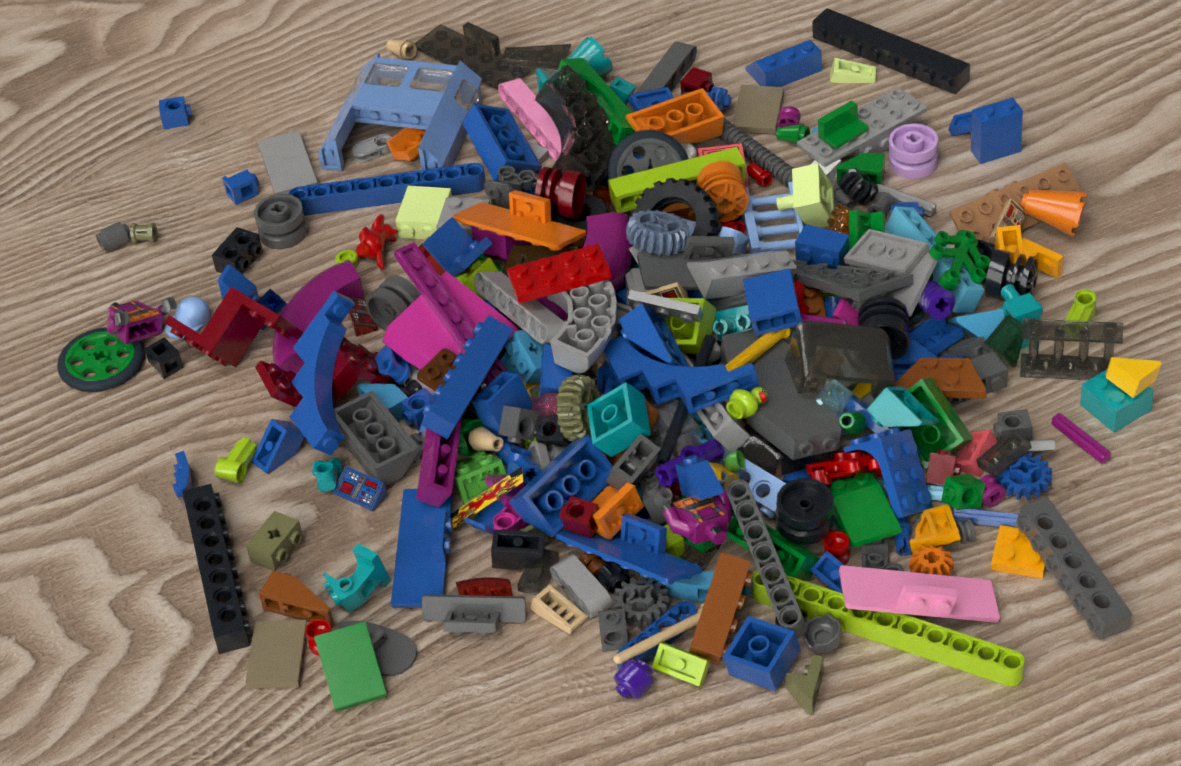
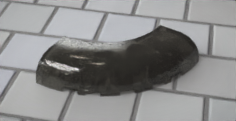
(579, 122)

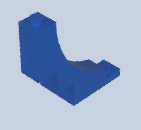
(319, 351)
(695, 385)

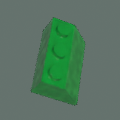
(947, 433)

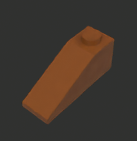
(291, 598)

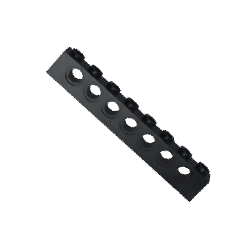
(216, 570)

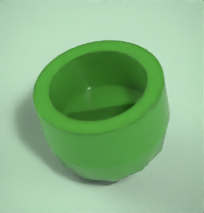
(735, 461)

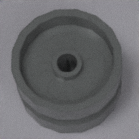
(280, 221)
(390, 300)

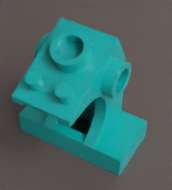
(362, 582)

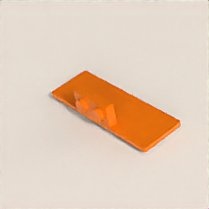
(525, 220)

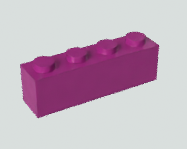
(438, 467)

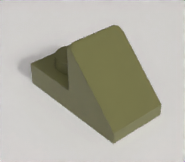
(806, 687)

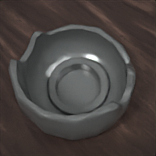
(823, 634)

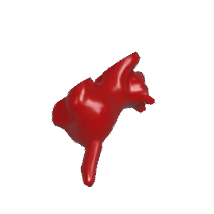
(373, 240)

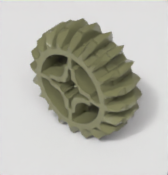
(572, 404)

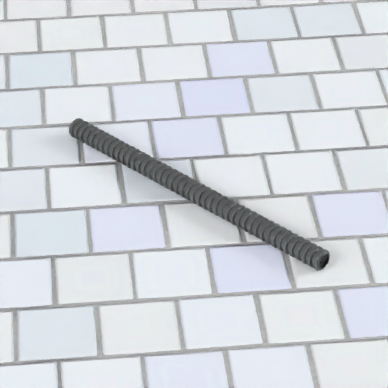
(759, 154)

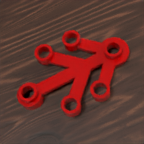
(851, 470)

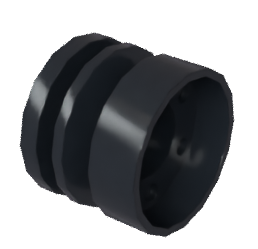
(1004, 271)
(892, 317)

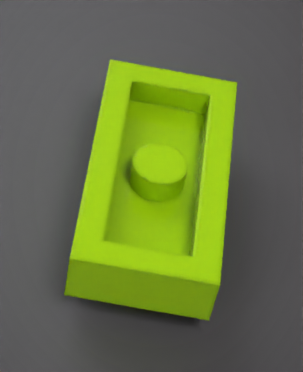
(681, 664)

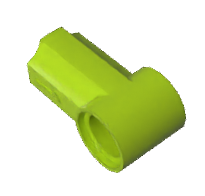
(1083, 306)
(234, 466)

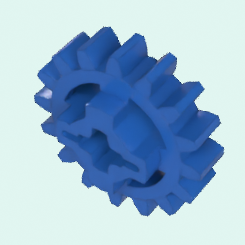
(1026, 477)

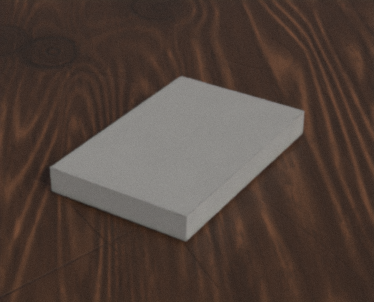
(886, 253)

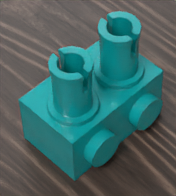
(1020, 307)
(732, 321)

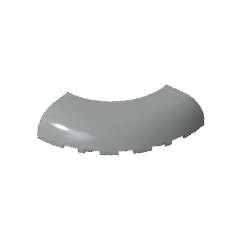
(589, 325)

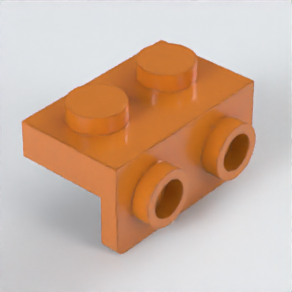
(406, 143)

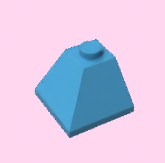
(979, 323)

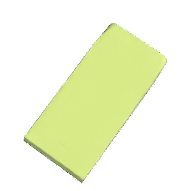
(851, 72)

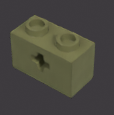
(274, 541)

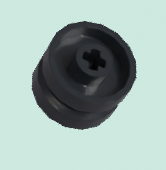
(804, 511)

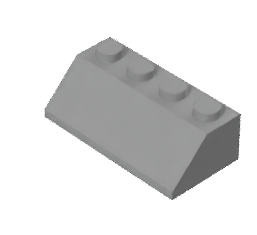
(725, 275)

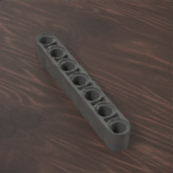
(761, 548)

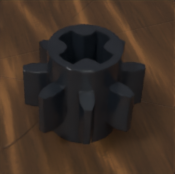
(612, 576)

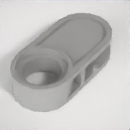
(370, 149)

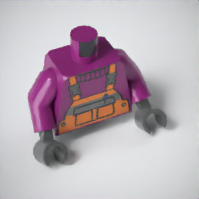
(136, 320)
(697, 518)

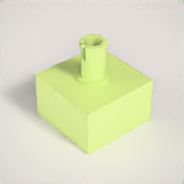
(811, 196)

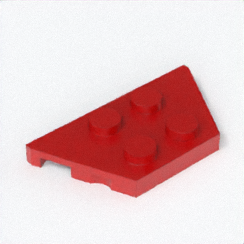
(839, 460)

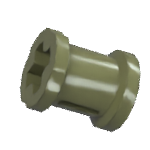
(136, 235)

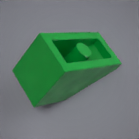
(869, 163)

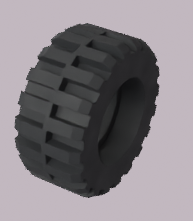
(687, 193)

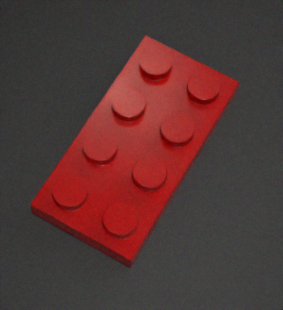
(558, 273)

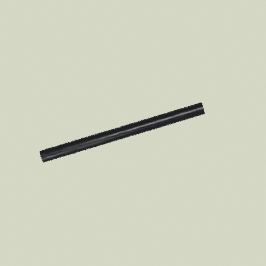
(681, 411)

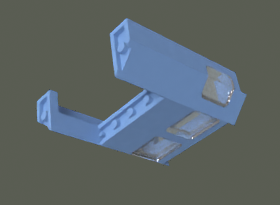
(410, 97)

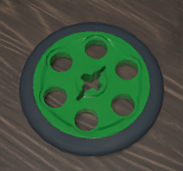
(99, 361)

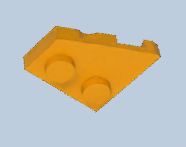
(935, 528)

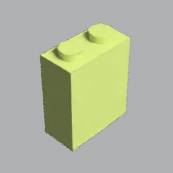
(420, 211)

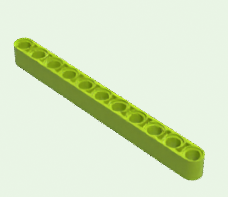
(906, 633)

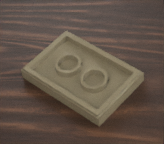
(758, 109)
(276, 654)

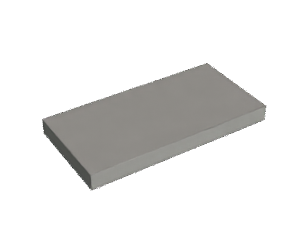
(286, 162)

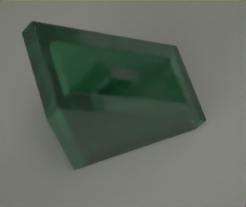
(1007, 340)

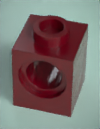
(582, 525)

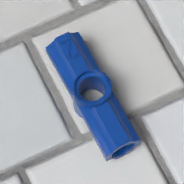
(518, 457)

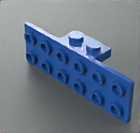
(637, 548)
(421, 550)

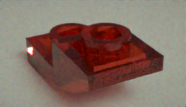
(485, 587)

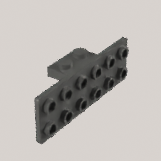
(666, 270)

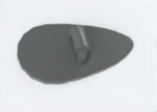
(392, 649)

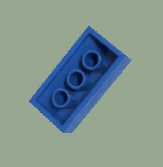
(499, 140)
(575, 472)

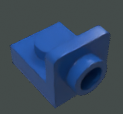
(961, 124)

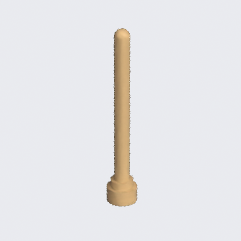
(654, 640)

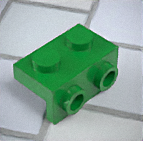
(862, 221)

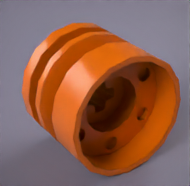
(727, 188)

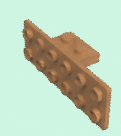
(984, 212)

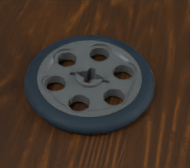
(649, 141)

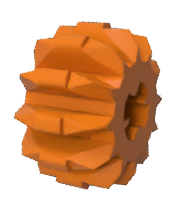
(932, 561)

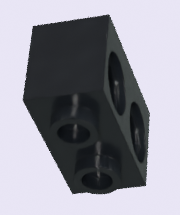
(237, 250)

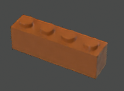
(720, 606)

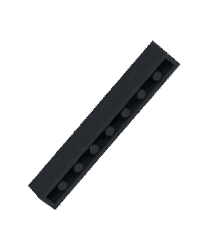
(891, 51)

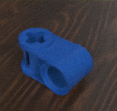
(393, 365)

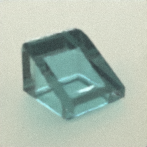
(834, 396)

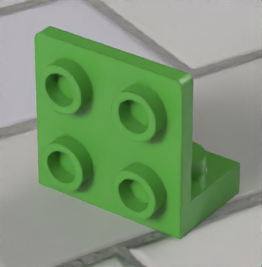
(471, 474)

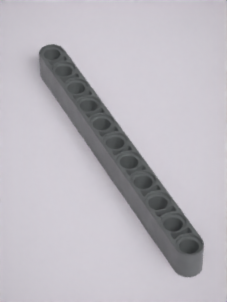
(665, 74)

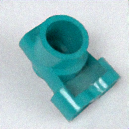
(327, 473)

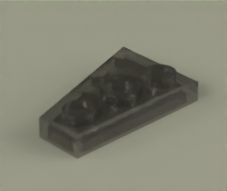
(535, 57)

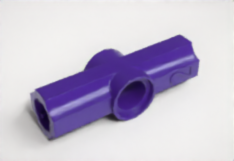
(709, 450)

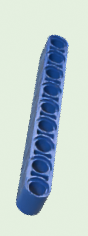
(387, 188)

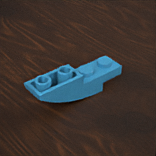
(694, 588)

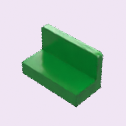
(841, 125)

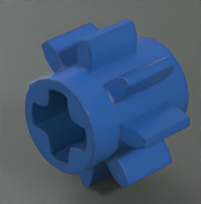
(720, 97)

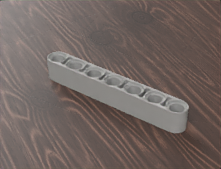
(530, 315)

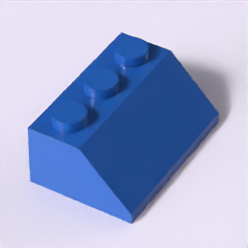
(787, 65)

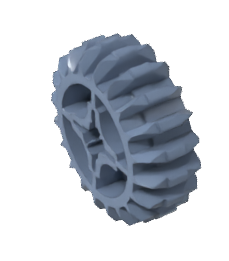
(657, 232)

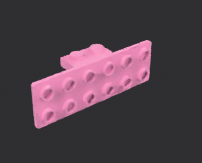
(918, 594)

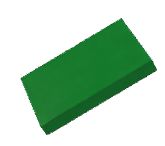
(350, 666)

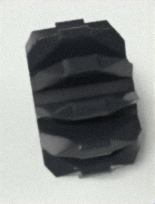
(858, 186)

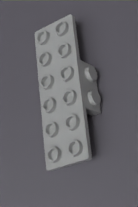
(882, 118)

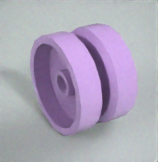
(913, 151)

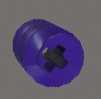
(936, 301)

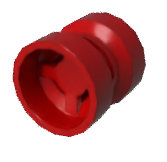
(838, 545)
(316, 628)

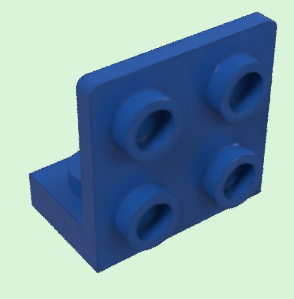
(454, 247)

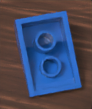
(652, 335)

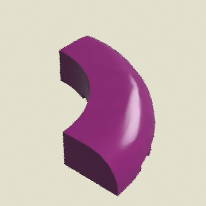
(610, 233)
(306, 305)

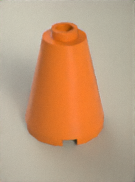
(1056, 208)

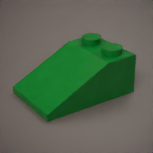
(863, 510)

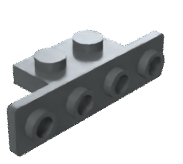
(472, 612)

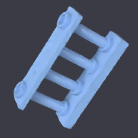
(755, 232)

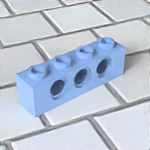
(759, 484)

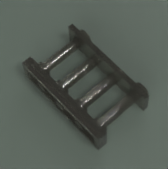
(1065, 366)

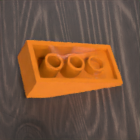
(685, 118)

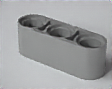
(581, 586)

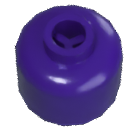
(633, 679)

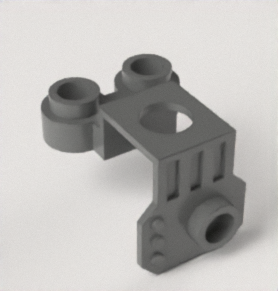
(508, 182)

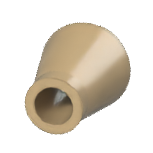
(403, 48)
(484, 440)

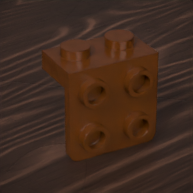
(436, 369)

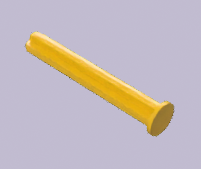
(757, 348)

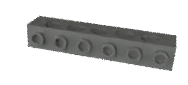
(1074, 568)

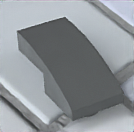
(875, 554)

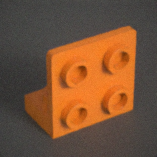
(612, 507)

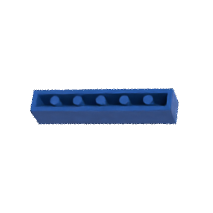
(466, 377)

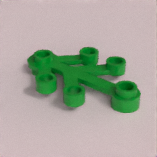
(966, 242)

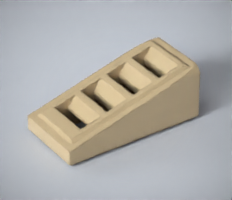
(550, 594)

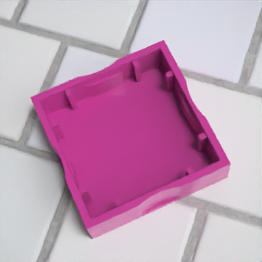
(420, 334)

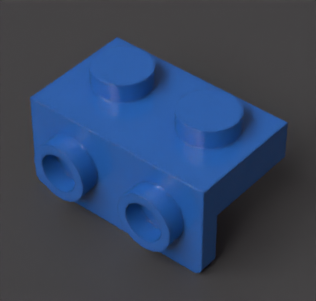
(936, 335)

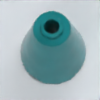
(592, 53)

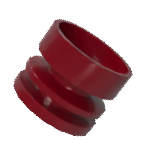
(564, 190)

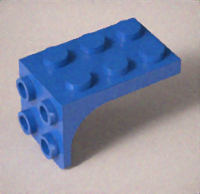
(900, 469)

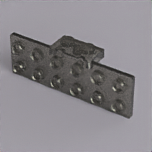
(475, 48)

